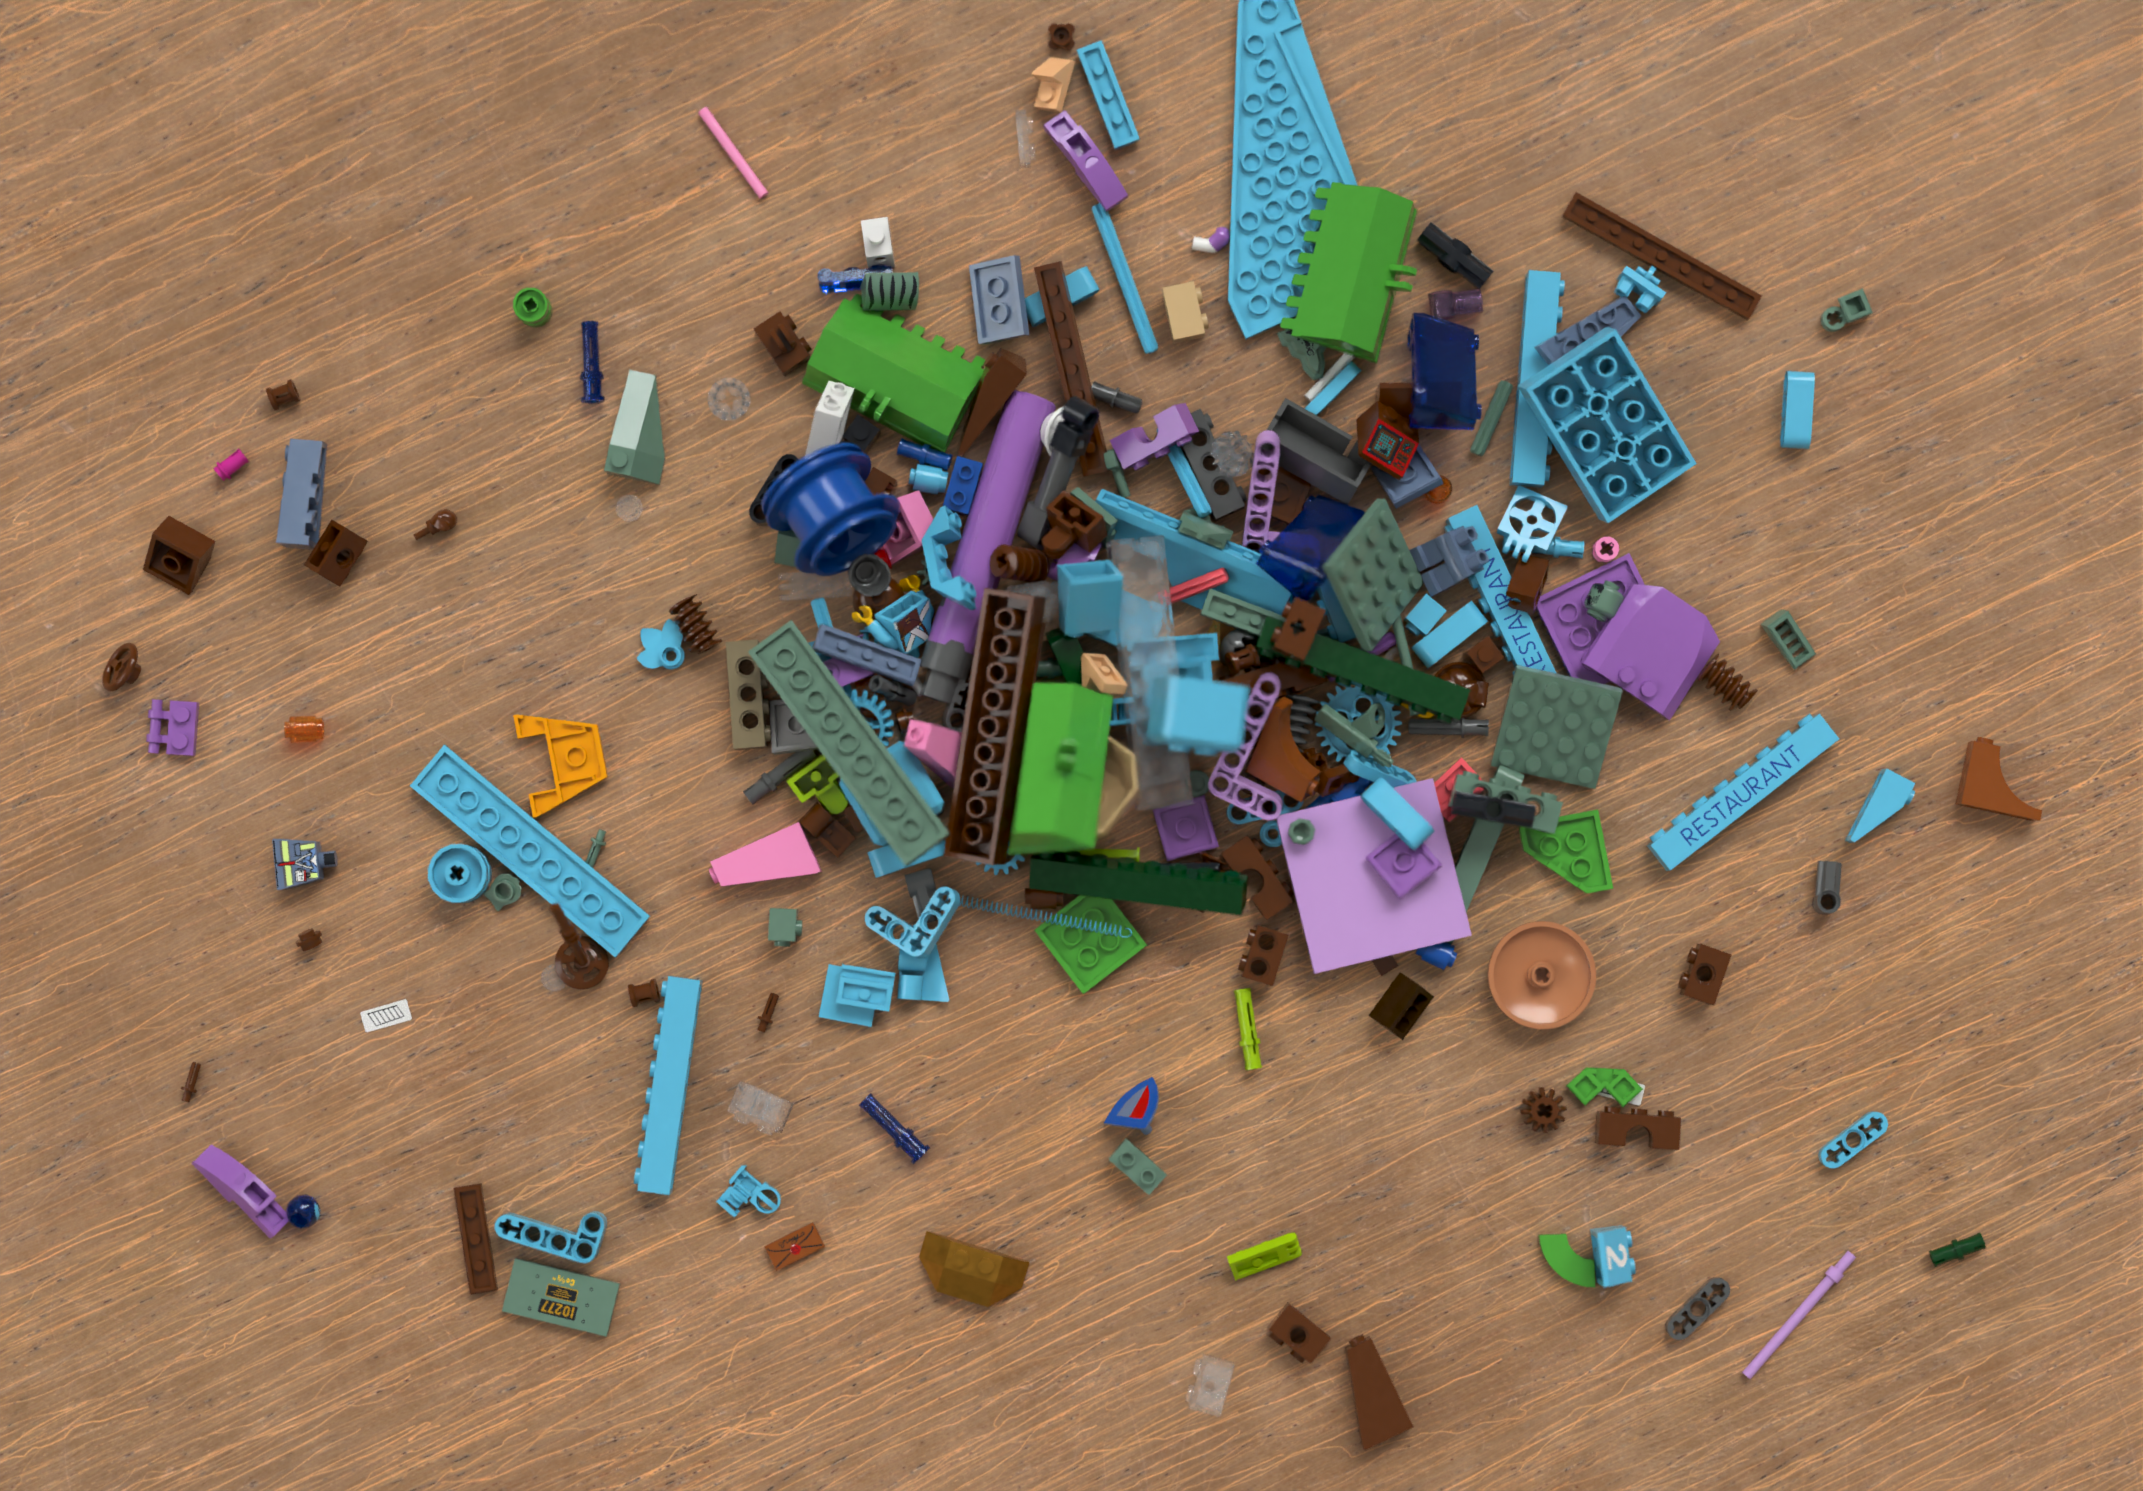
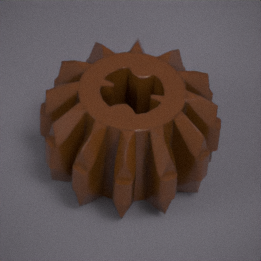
(1541, 1119)

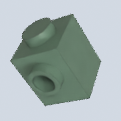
(784, 926)

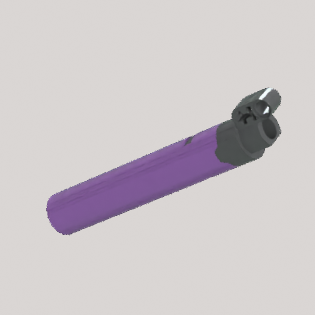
(989, 524)

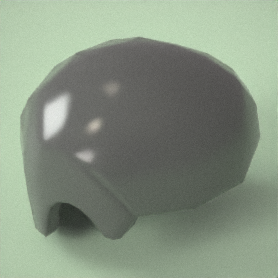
(869, 575)
(1235, 641)

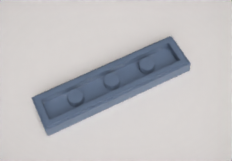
(866, 654)

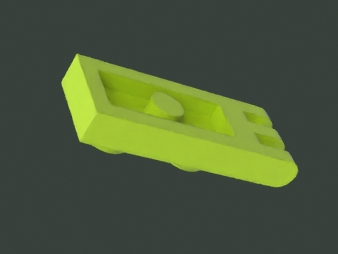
(1264, 1255)

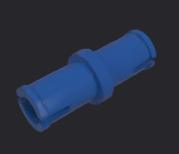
(924, 454)

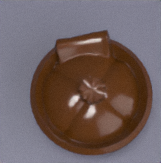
(1468, 677)

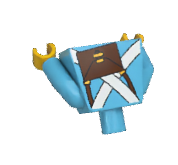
(904, 622)

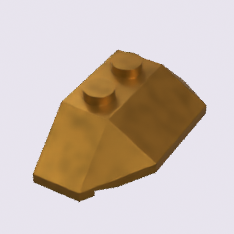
(970, 1270)

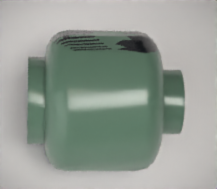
(1603, 601)

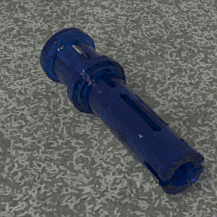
(589, 377)
(907, 1135)

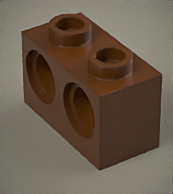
(1270, 957)

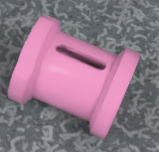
(1613, 551)

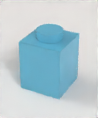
(1424, 616)

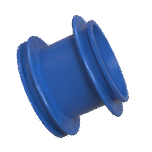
(830, 509)

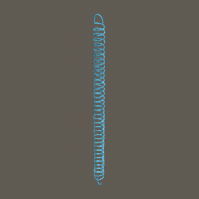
(1040, 917)

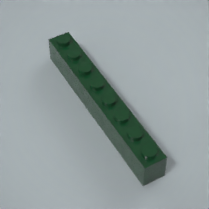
(1372, 674)
(1139, 881)

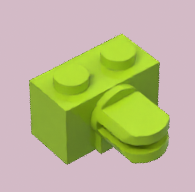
(820, 780)

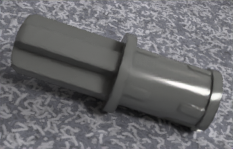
(1116, 398)

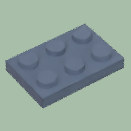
(999, 300)

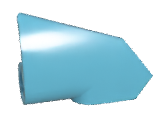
(921, 976)

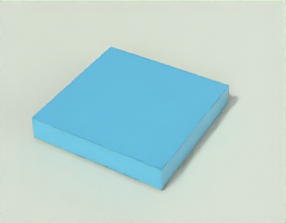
(841, 1012)

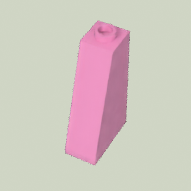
(935, 748)
(770, 858)

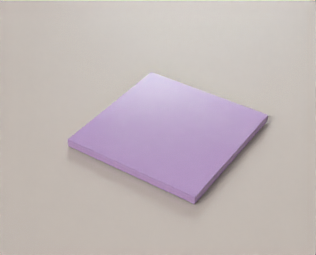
(1347, 905)

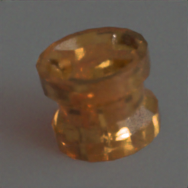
(1439, 498)

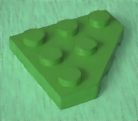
(1573, 852)

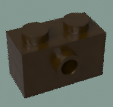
(1401, 1006)

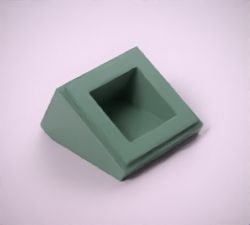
(1855, 306)

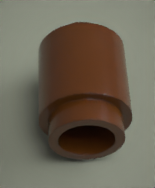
(1043, 899)

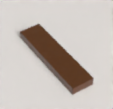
(475, 1238)

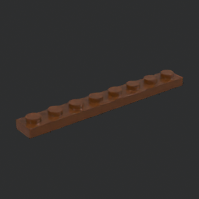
(1662, 256)
(1069, 355)

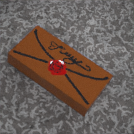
(794, 1246)

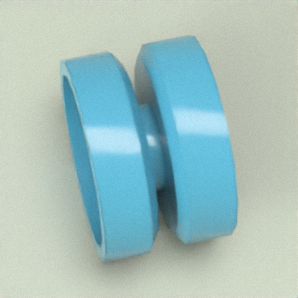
(444, 868)

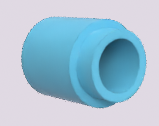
(928, 479)

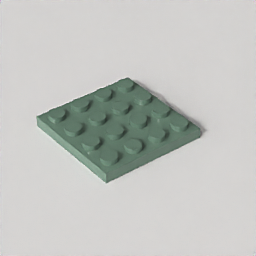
(1373, 574)
(1556, 726)

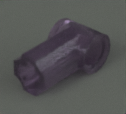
(1449, 304)

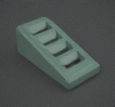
(1774, 634)

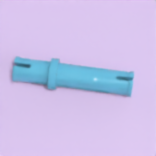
(1559, 547)

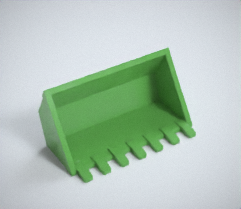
(1353, 269)
(895, 373)
(1061, 769)

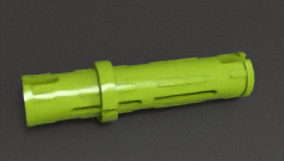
(1247, 1029)

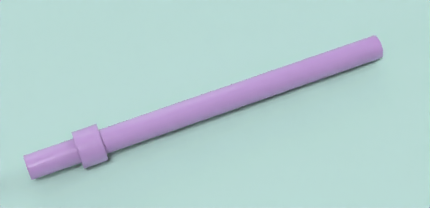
(1833, 1275)

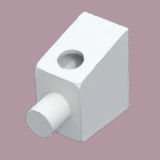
(878, 241)

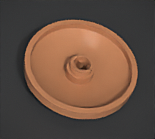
(1541, 975)

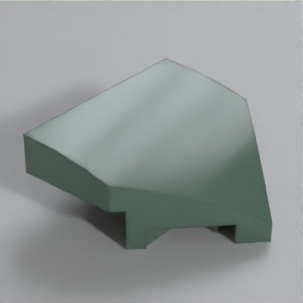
(1204, 530)

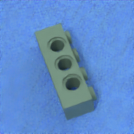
(1549, 808)

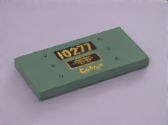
(561, 1297)

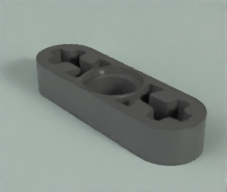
(1707, 1289)

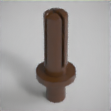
(767, 1013)
(188, 1089)

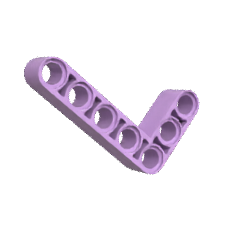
(1261, 484)
(1231, 772)

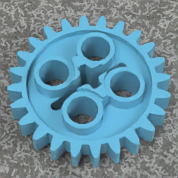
(1345, 702)

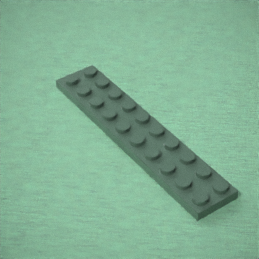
(849, 743)

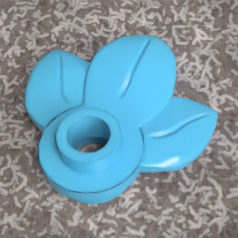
(659, 644)

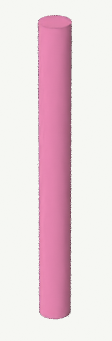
(733, 153)

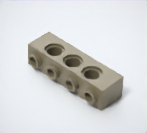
(743, 737)

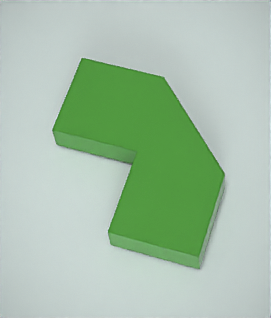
(1615, 1081)

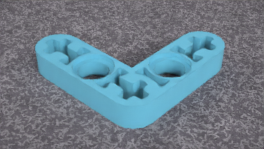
(911, 933)

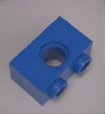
(963, 485)

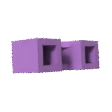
(1174, 427)

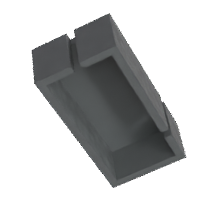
(1315, 451)

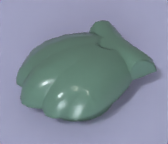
(504, 891)

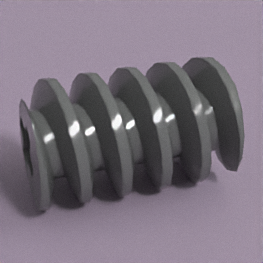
(1298, 717)

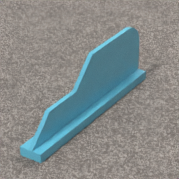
(1192, 557)

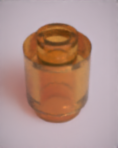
(304, 729)

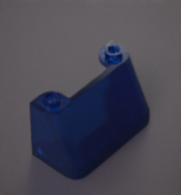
(1442, 374)
(1307, 543)

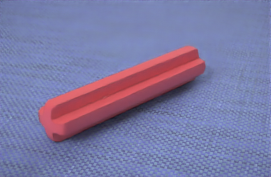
(1198, 585)

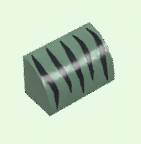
(890, 291)

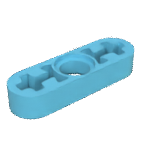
(1333, 389)
(1370, 770)
(1864, 1122)

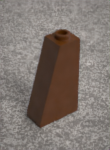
(1376, 1401)

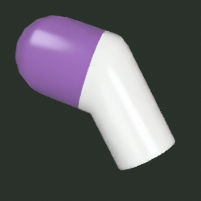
(1213, 243)

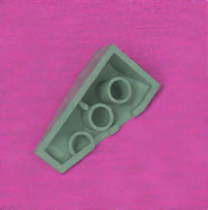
(637, 438)

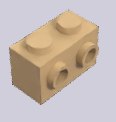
(1184, 312)

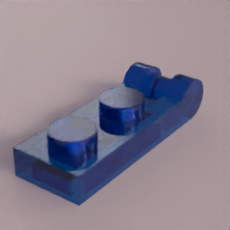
(847, 280)

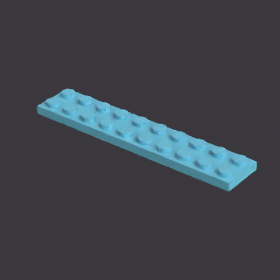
(530, 850)

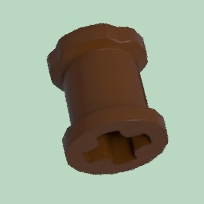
(273, 394)
(1242, 659)
(644, 993)

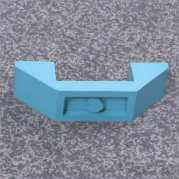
(942, 531)

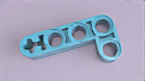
(548, 1232)

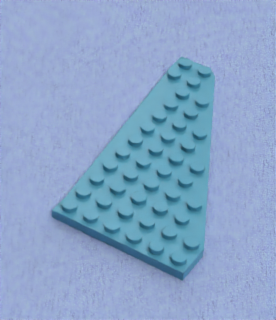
(1281, 155)

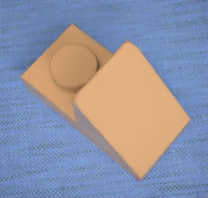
(1054, 79)
(1101, 675)

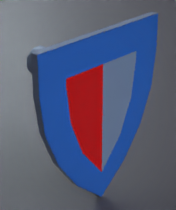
(1136, 1107)

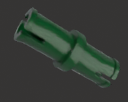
(1957, 1249)

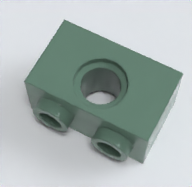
(1137, 1166)

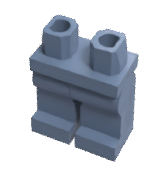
(1459, 557)

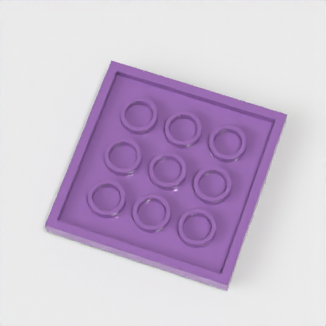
(1567, 619)

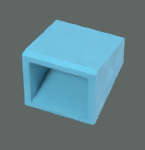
(1089, 597)

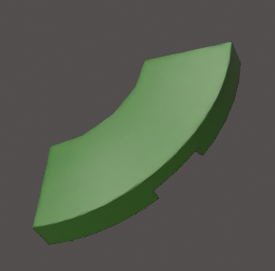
(1566, 1261)

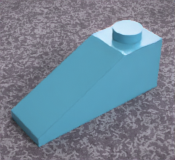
(1885, 798)

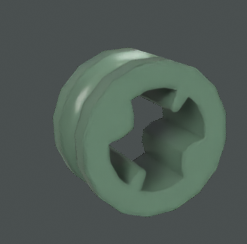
(1837, 326)

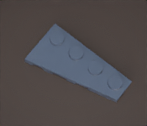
(1617, 315)

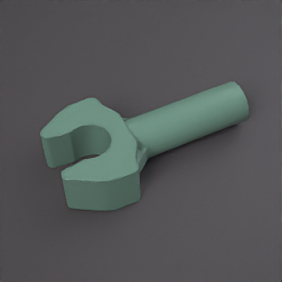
(1114, 465)

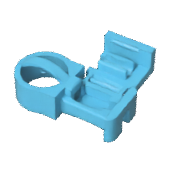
(744, 1187)

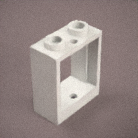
(830, 417)

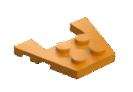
(574, 756)

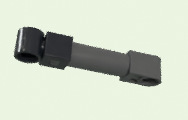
(1069, 442)

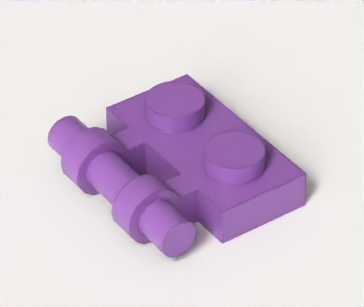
(181, 727)

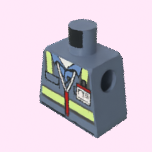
(300, 862)

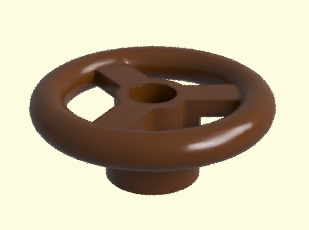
(124, 669)

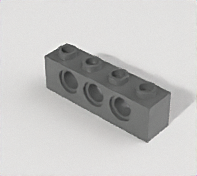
(1220, 504)

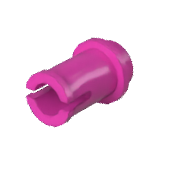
(231, 464)

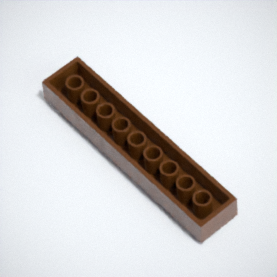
(994, 726)

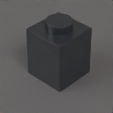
(862, 433)

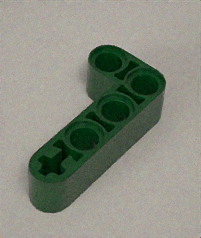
(1068, 654)

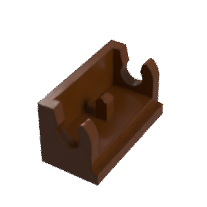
(1528, 583)

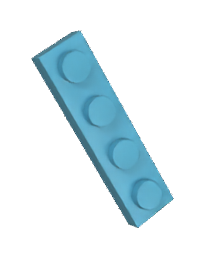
(1108, 95)

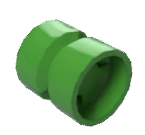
(532, 307)

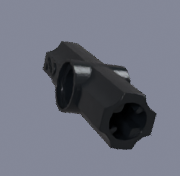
(1454, 255)
(1510, 811)

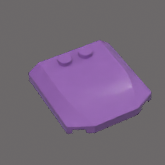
(1653, 647)

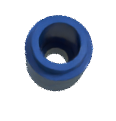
(1438, 954)

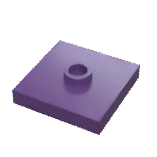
(1185, 829)
(1401, 866)

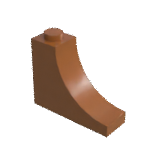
(1279, 759)
(1984, 785)

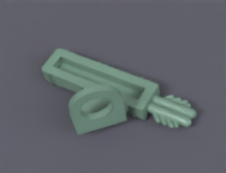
(1359, 732)

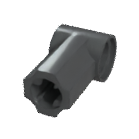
(1827, 883)
(921, 889)

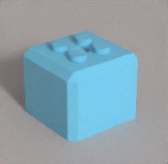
(1197, 715)
(918, 776)

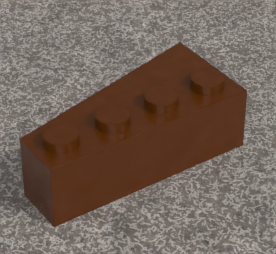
(1291, 679)

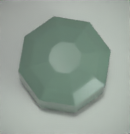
(1301, 831)

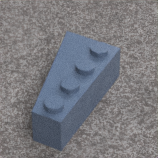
(302, 494)

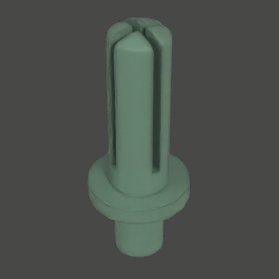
(596, 846)

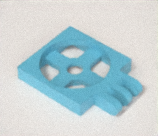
(1522, 541)

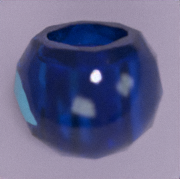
(303, 1211)

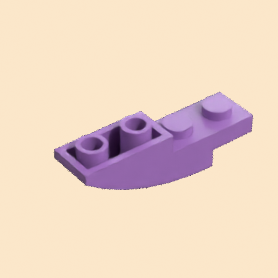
(1087, 160)
(242, 1187)

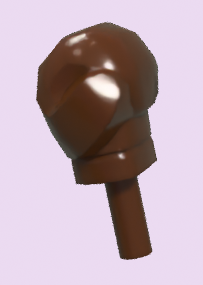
(441, 521)

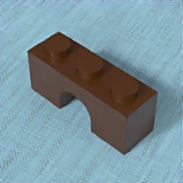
(1273, 894)
(1662, 1128)

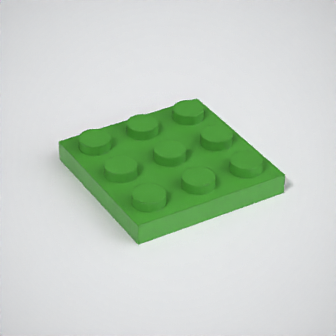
(1089, 954)

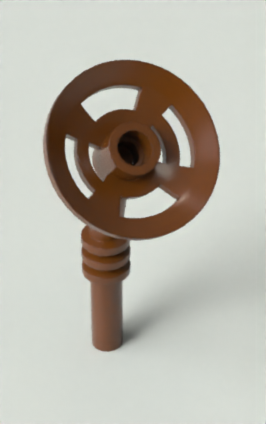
(579, 957)

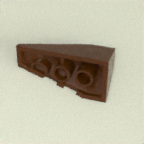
(999, 380)

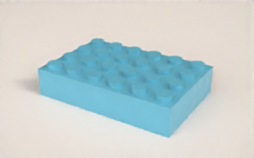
(1607, 424)

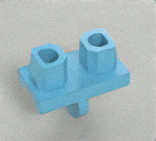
(1643, 284)

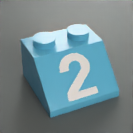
(1612, 1255)

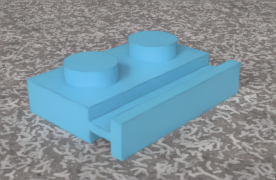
(865, 987)

